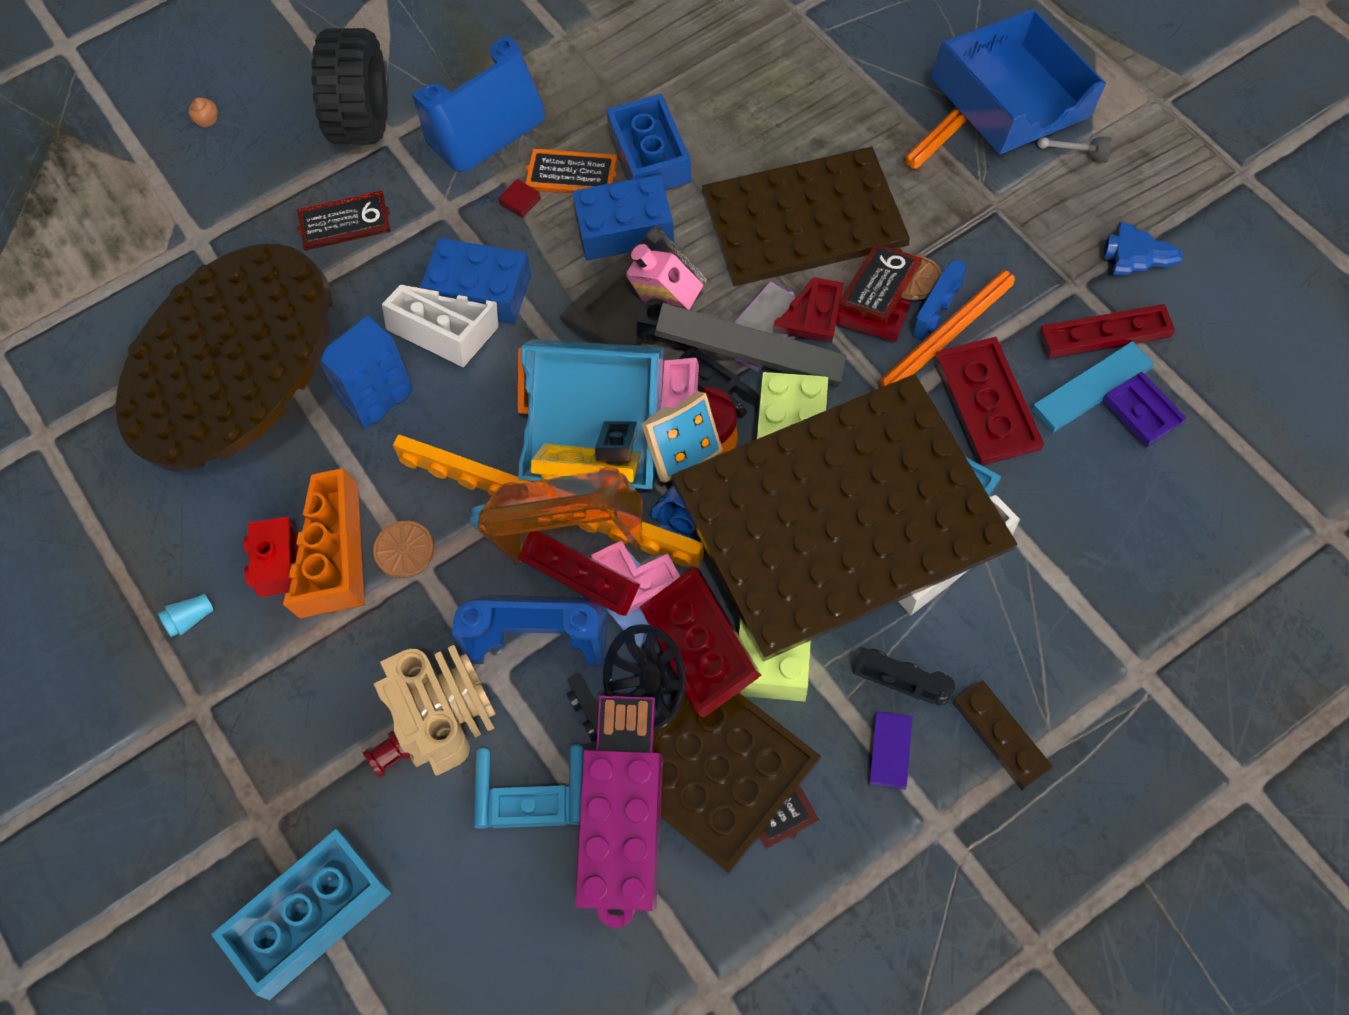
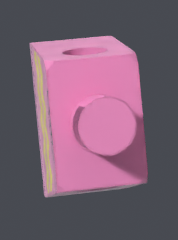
(662, 277)

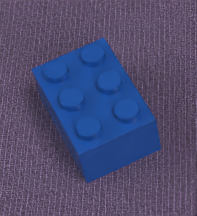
(649, 141)
(620, 215)
(480, 275)
(366, 372)

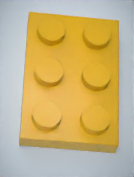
(567, 460)

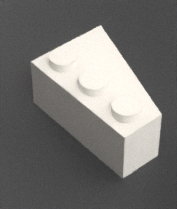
(440, 323)

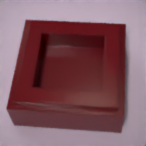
(519, 198)

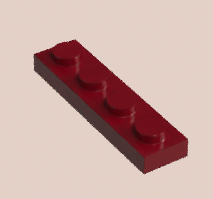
(1106, 331)
(579, 572)

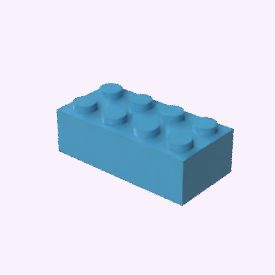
(300, 915)

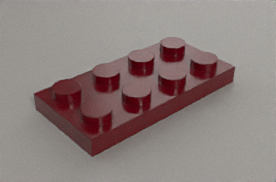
(988, 401)
(709, 645)

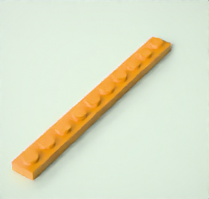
(476, 475)

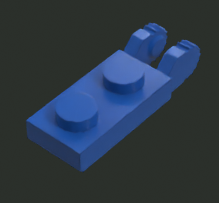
(939, 298)

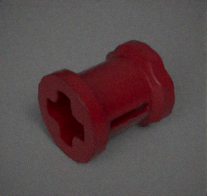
(385, 754)

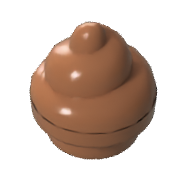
(203, 112)

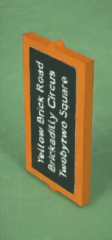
(569, 170)

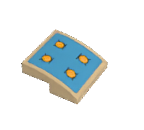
(682, 435)

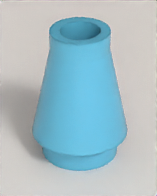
(184, 614)

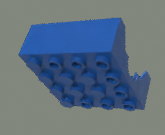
(1017, 80)

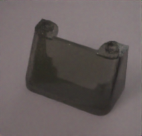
(612, 306)

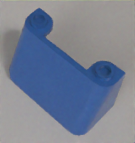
(482, 112)
(484, 620)

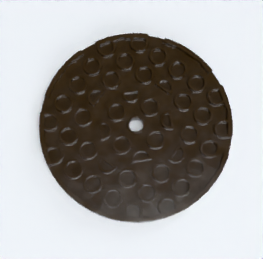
(189, 399)

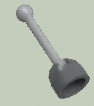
(1098, 148)

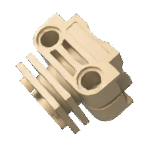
(433, 706)

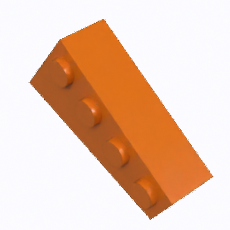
(330, 549)

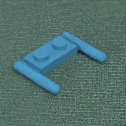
(527, 805)

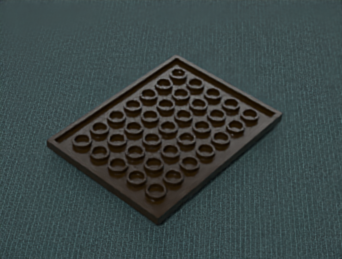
(841, 515)

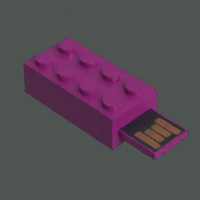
(620, 813)

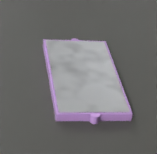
(763, 312)

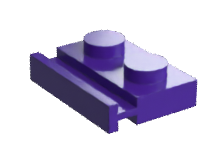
(1144, 409)

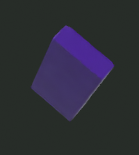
(890, 750)

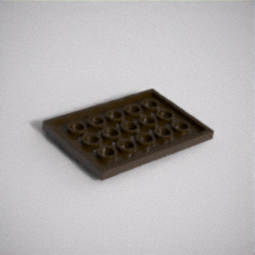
(803, 216)

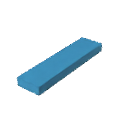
(1091, 387)

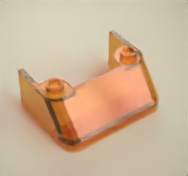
(558, 504)

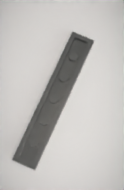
(749, 344)

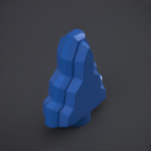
(1138, 251)

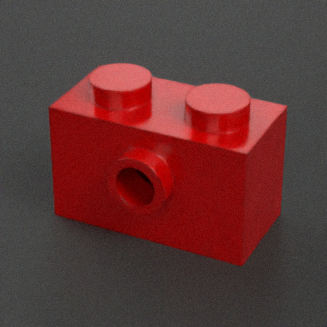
(271, 553)

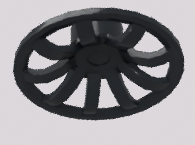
(653, 673)

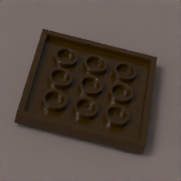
(728, 776)

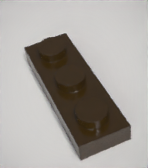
(1002, 735)

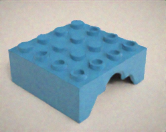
(580, 387)

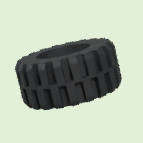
(349, 86)

